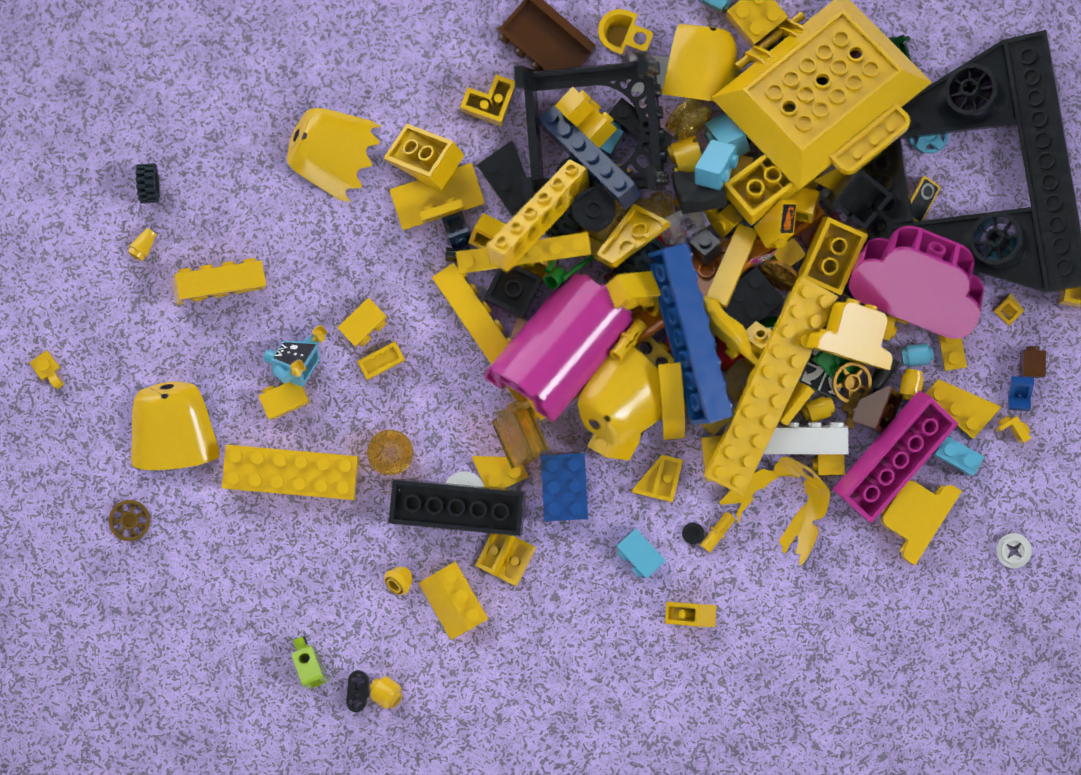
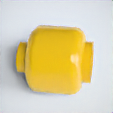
(386, 692)

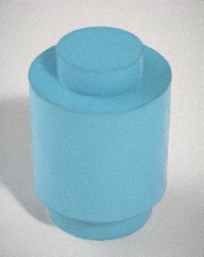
(917, 355)

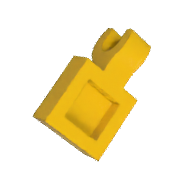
(46, 367)

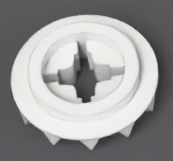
(1024, 550)

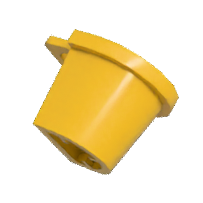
(618, 31)

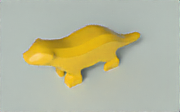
(728, 330)

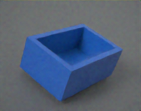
(564, 487)

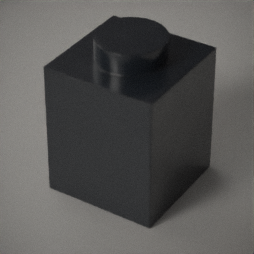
(705, 247)

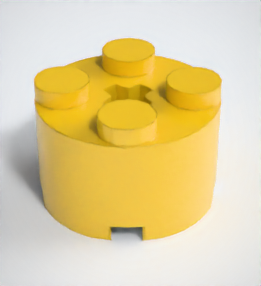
(685, 154)

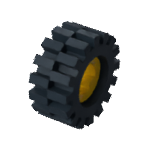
(147, 183)

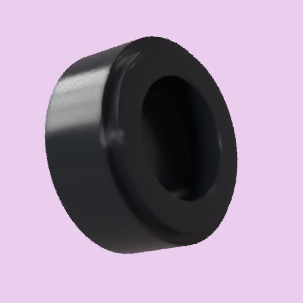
(692, 533)

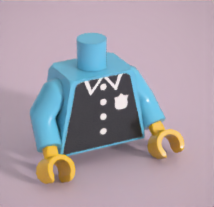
(296, 360)

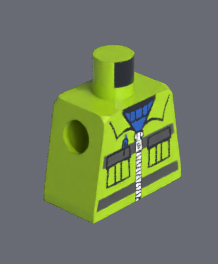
(310, 673)

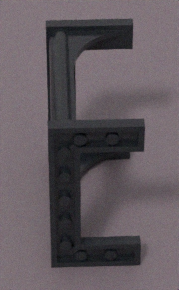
(641, 70)

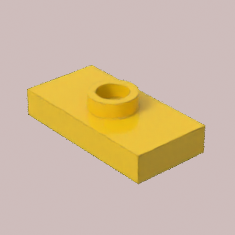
(381, 360)

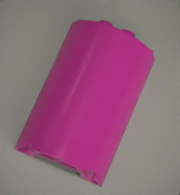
(561, 345)

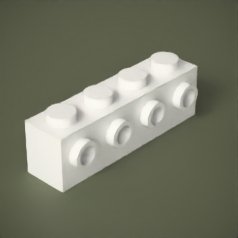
(809, 439)

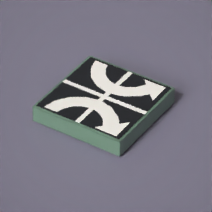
(817, 379)

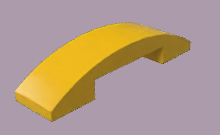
(672, 401)

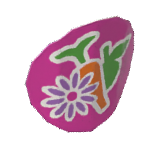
(757, 262)

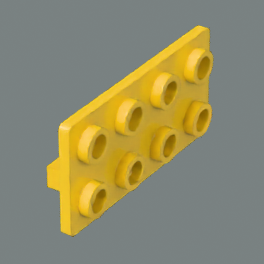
(420, 203)

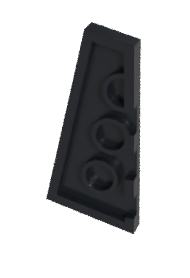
(505, 176)

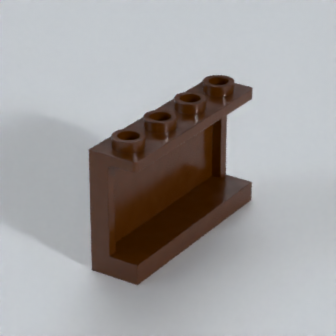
(545, 37)

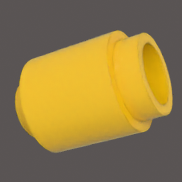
(911, 383)
(818, 409)

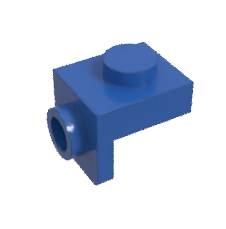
(1020, 393)

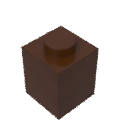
(1032, 362)

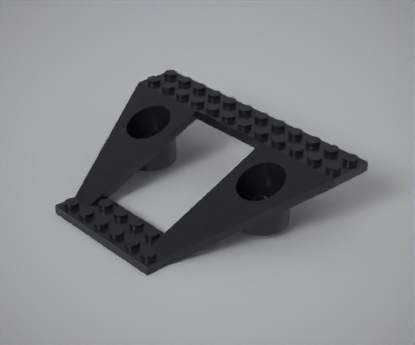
(1024, 96)

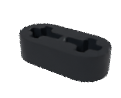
(351, 689)

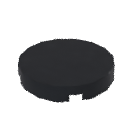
(593, 210)

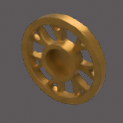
(779, 275)
(129, 520)

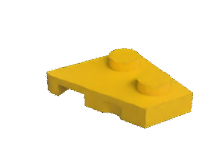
(660, 479)

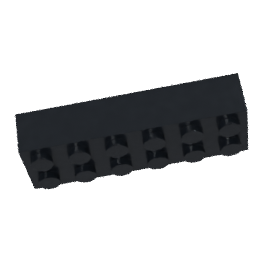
(457, 507)

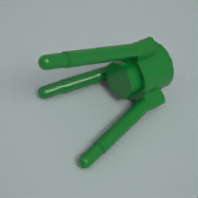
(557, 275)

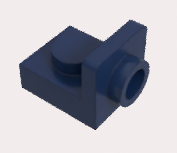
(457, 229)

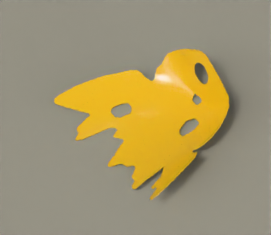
(802, 522)

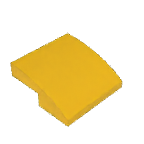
(506, 557)

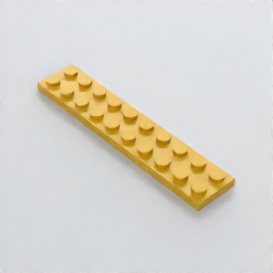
(770, 386)

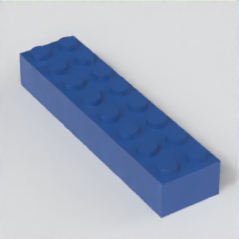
(690, 335)

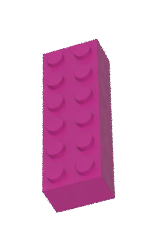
(895, 456)

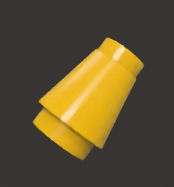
(142, 245)

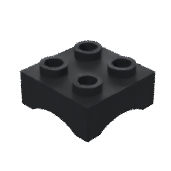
(696, 197)

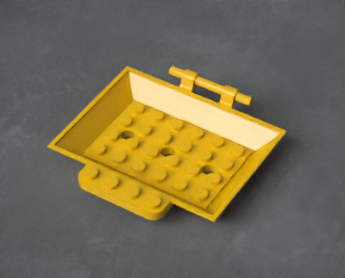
(833, 122)

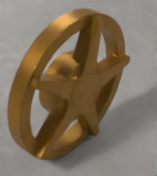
(851, 382)

